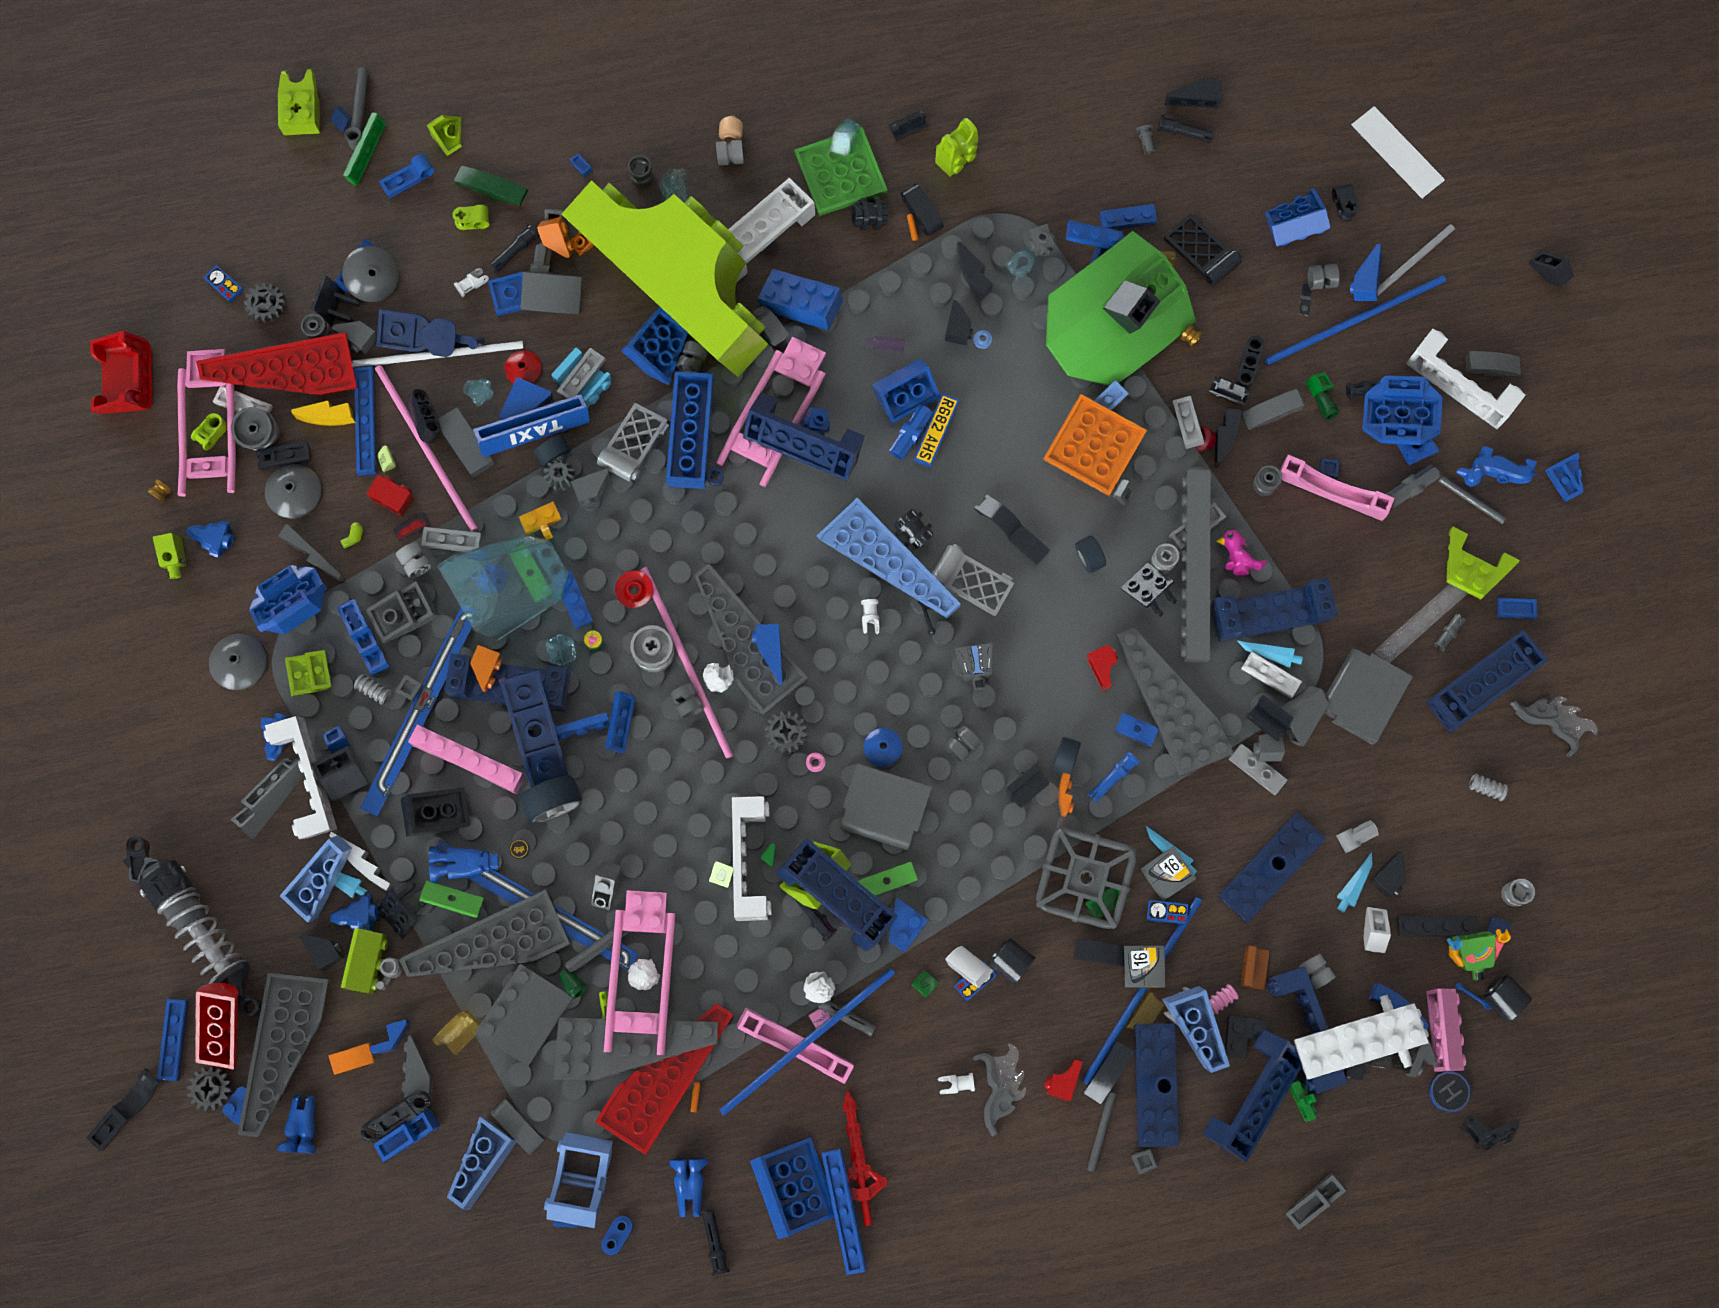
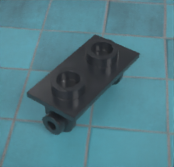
(908, 125)
(1237, 394)

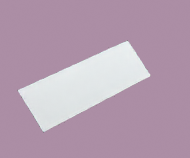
(1398, 152)

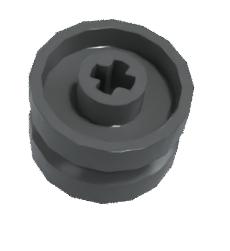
(252, 418)

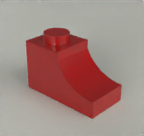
(1101, 663)
(1063, 1085)

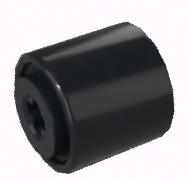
(1011, 961)
(1506, 997)

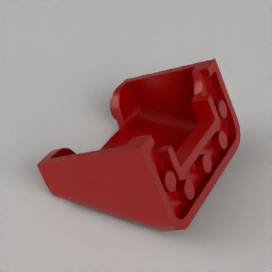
(125, 373)

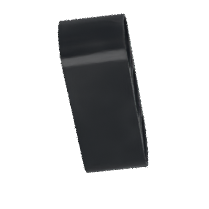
(922, 209)
(1252, 355)
(423, 416)

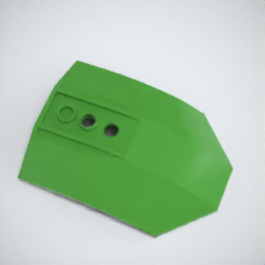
(1089, 339)

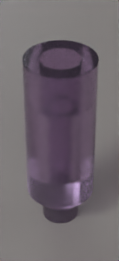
(887, 343)

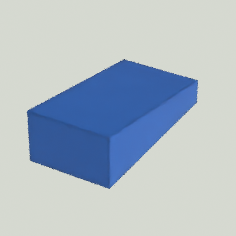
(581, 165)

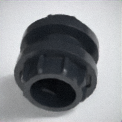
(869, 213)
(913, 529)

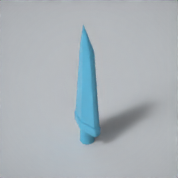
(1274, 653)
(1164, 845)
(350, 885)
(1352, 890)

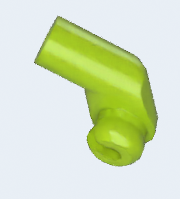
(354, 537)

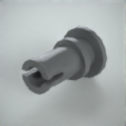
(1146, 138)

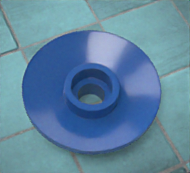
(880, 756)

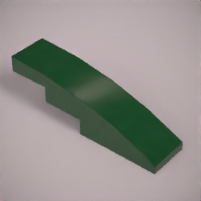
(491, 185)

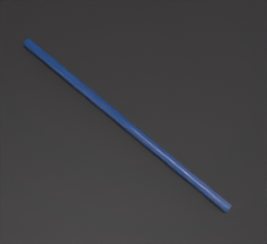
(1354, 320)
(1136, 999)
(806, 1042)

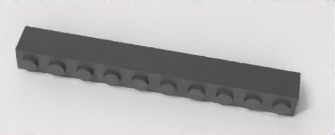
(1197, 566)

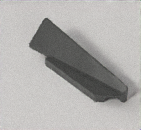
(267, 797)

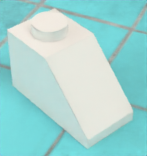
(1376, 930)

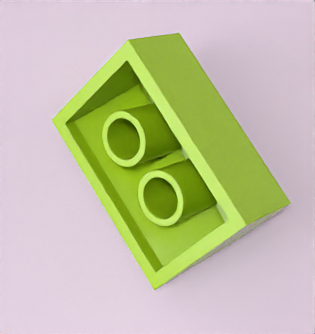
(801, 894)
(364, 961)

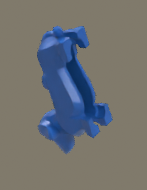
(1497, 467)

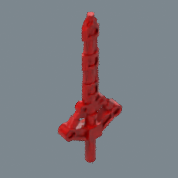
(860, 1170)

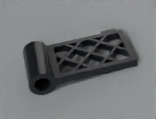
(1219, 266)

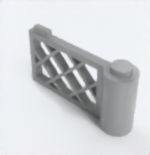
(621, 463)
(949, 567)

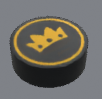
(519, 849)

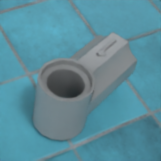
(1355, 837)

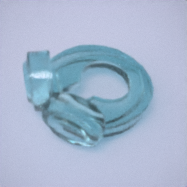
(1014, 262)

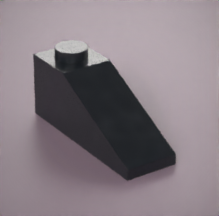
(1202, 94)

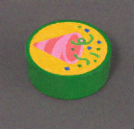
(593, 640)

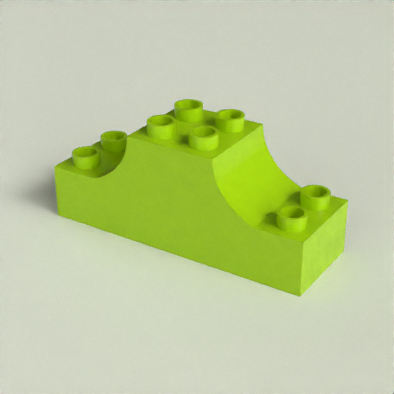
(680, 262)

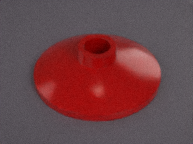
(529, 373)
(632, 580)

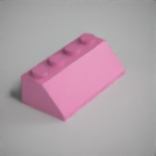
(1445, 1029)

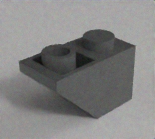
(359, 335)
(605, 885)

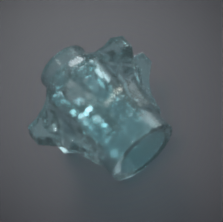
(478, 390)

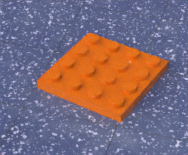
(1095, 445)

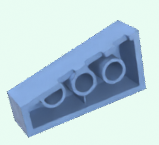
(316, 880)
(1197, 1022)
(483, 1158)

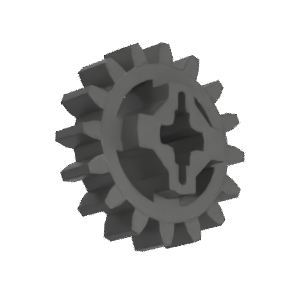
(264, 294)
(794, 730)
(208, 1097)

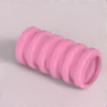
(1223, 998)

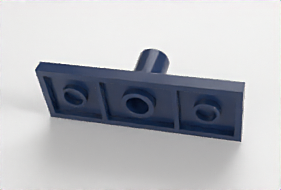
(538, 743)
(1259, 878)
(1155, 1062)

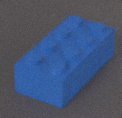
(801, 299)

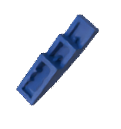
(363, 636)

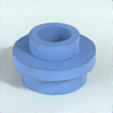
(982, 344)

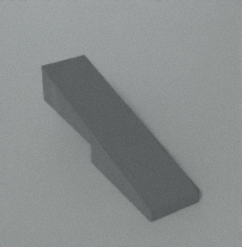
(290, 537)

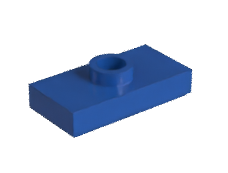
(1136, 729)

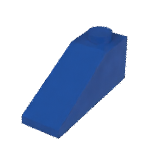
(1367, 277)
(768, 644)

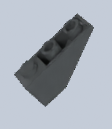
(416, 1069)

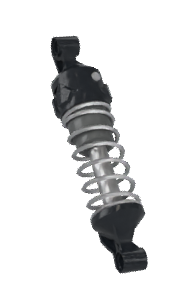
(175, 897)

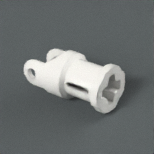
(471, 282)
(870, 614)
(958, 1083)

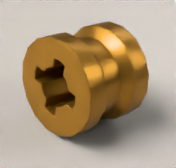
(1191, 335)
(160, 490)

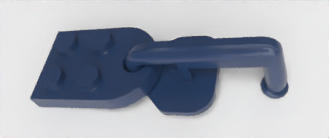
(416, 333)

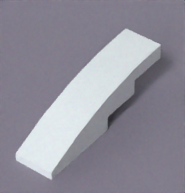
(357, 859)

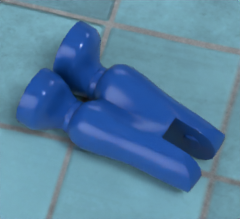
(300, 1124)
(689, 1187)

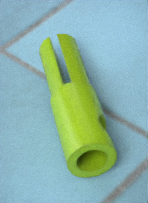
(603, 1002)

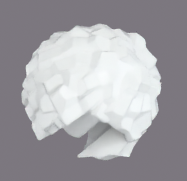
(718, 678)
(643, 974)
(819, 987)

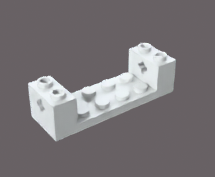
(771, 219)
(1460, 388)
(296, 730)
(746, 810)

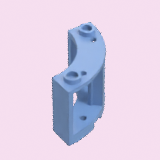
(571, 1213)

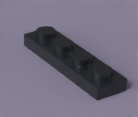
(1436, 925)

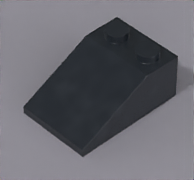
(434, 811)

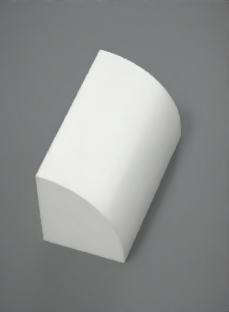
(969, 966)

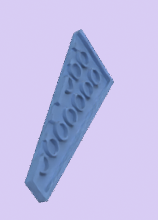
(869, 543)

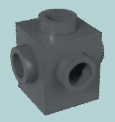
(1041, 240)

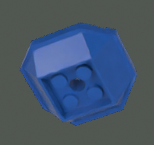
(1406, 397)
(287, 599)

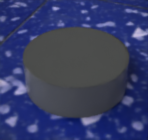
(804, 696)

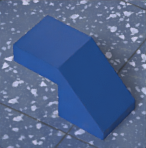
(395, 1032)

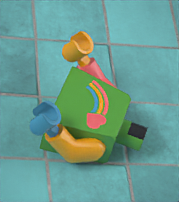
(1477, 951)

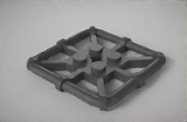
(1097, 871)

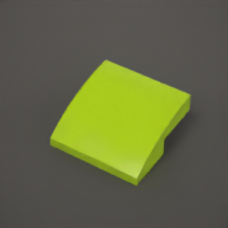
(308, 673)

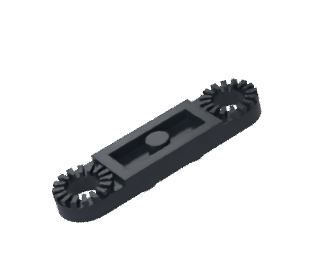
(395, 1116)

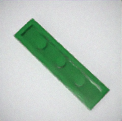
(364, 149)

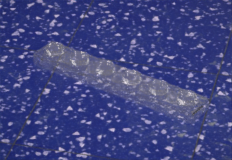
(1419, 623)

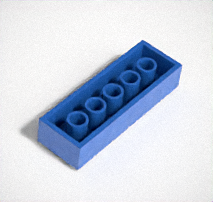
(690, 430)

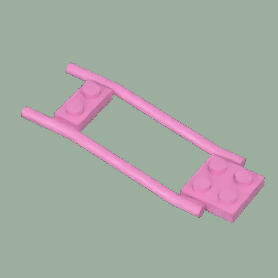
(799, 363)
(206, 466)
(642, 914)

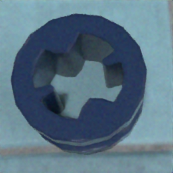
(718, 471)

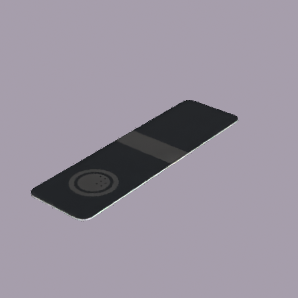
(1305, 300)

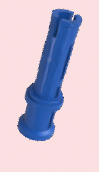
(1119, 770)

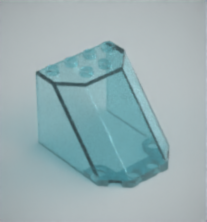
(505, 583)

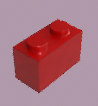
(390, 495)

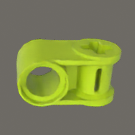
(473, 217)
(210, 433)

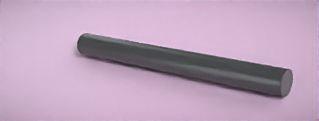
(1471, 499)
(1101, 1132)

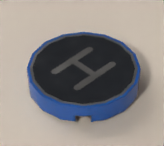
(1449, 1091)

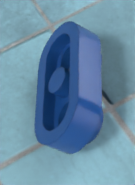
(617, 1235)

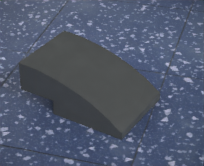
(551, 292)
(402, 612)

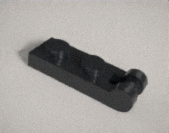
(283, 455)

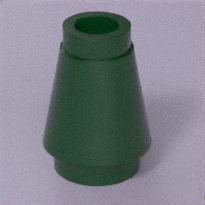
(1326, 406)
(572, 984)

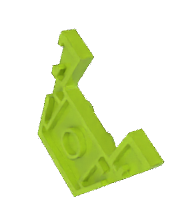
(1471, 572)

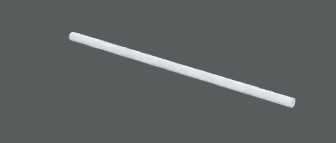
(427, 355)

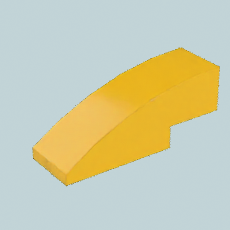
(325, 414)

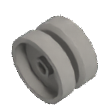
(660, 656)

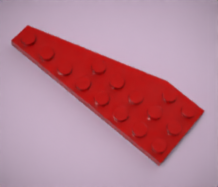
(304, 366)
(652, 1092)

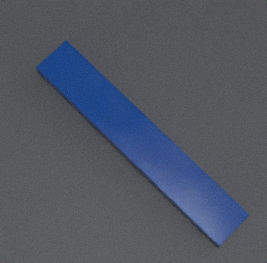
(365, 421)
(844, 1211)

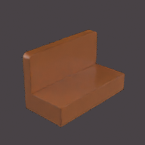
(1254, 968)

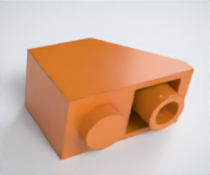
(555, 236)
(485, 664)

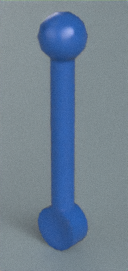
(1459, 986)

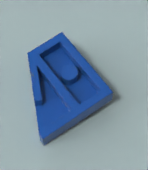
(1567, 477)
(906, 926)

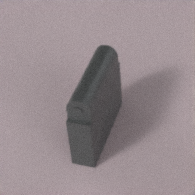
(1365, 694)
(884, 806)

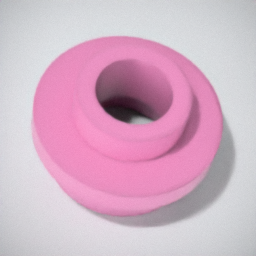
(817, 756)

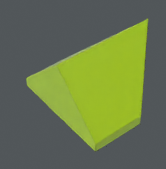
(446, 132)

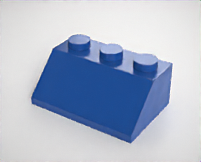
(906, 390)

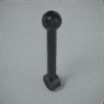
(931, 631)

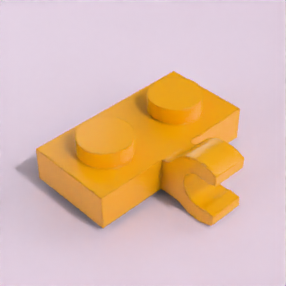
(540, 519)

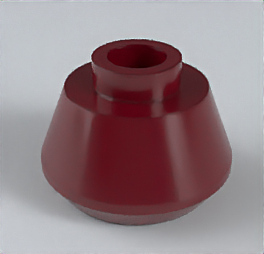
(1209, 439)

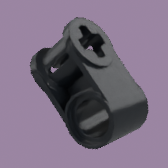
(1345, 201)

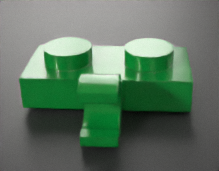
(1109, 899)
(1304, 1101)

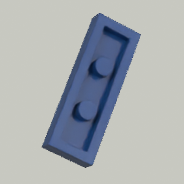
(1128, 217)
(1092, 235)
(575, 603)
(620, 722)
(582, 726)

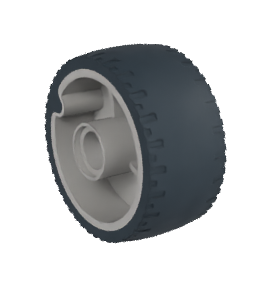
(550, 799)

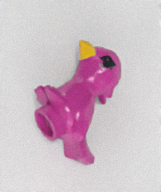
(1240, 559)

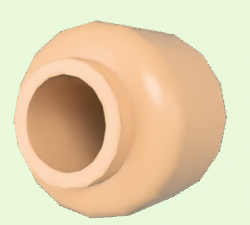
(730, 129)

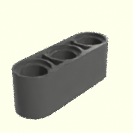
(517, 1127)

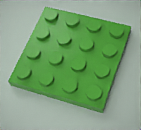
(839, 179)

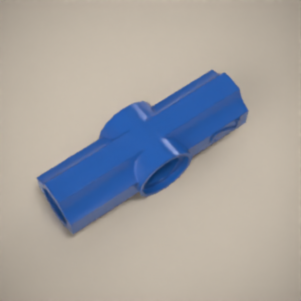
(911, 432)

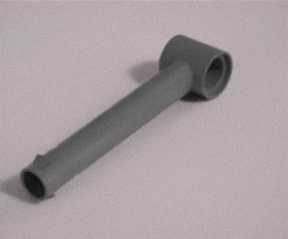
(358, 108)

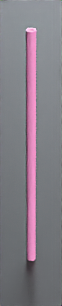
(427, 450)
(689, 668)

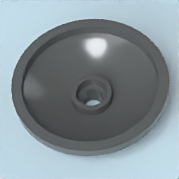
(368, 287)
(301, 498)
(248, 667)

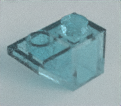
(845, 137)

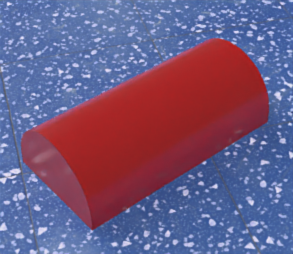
(217, 1025)

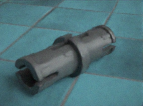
(1449, 632)

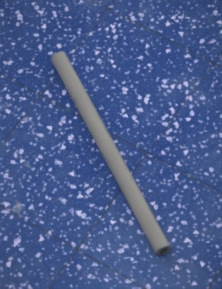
(1413, 260)

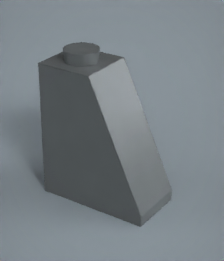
(1307, 711)

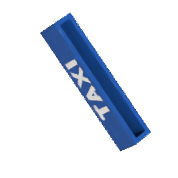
(531, 425)

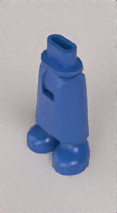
(461, 862)

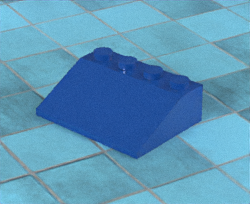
(793, 1188)

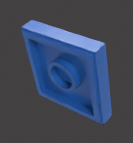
(506, 293)

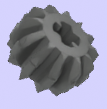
(562, 467)

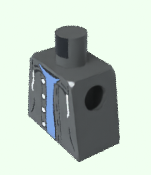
(975, 663)

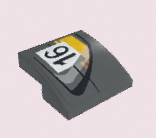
(1167, 873)
(1144, 966)

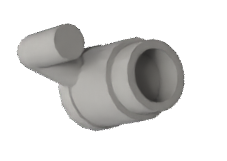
(390, 969)

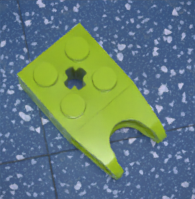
(298, 105)
(957, 148)

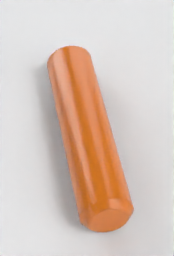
(913, 231)
(695, 1096)

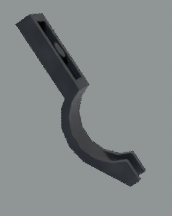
(1013, 529)
(123, 1111)

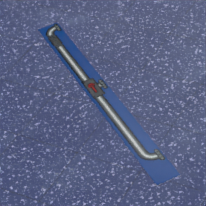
(416, 716)
(573, 926)

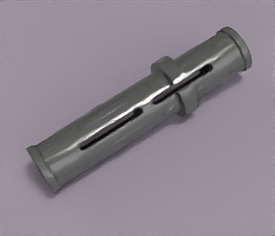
(850, 1018)

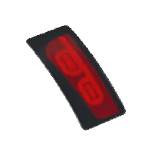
(411, 527)

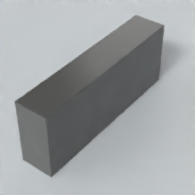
(464, 442)

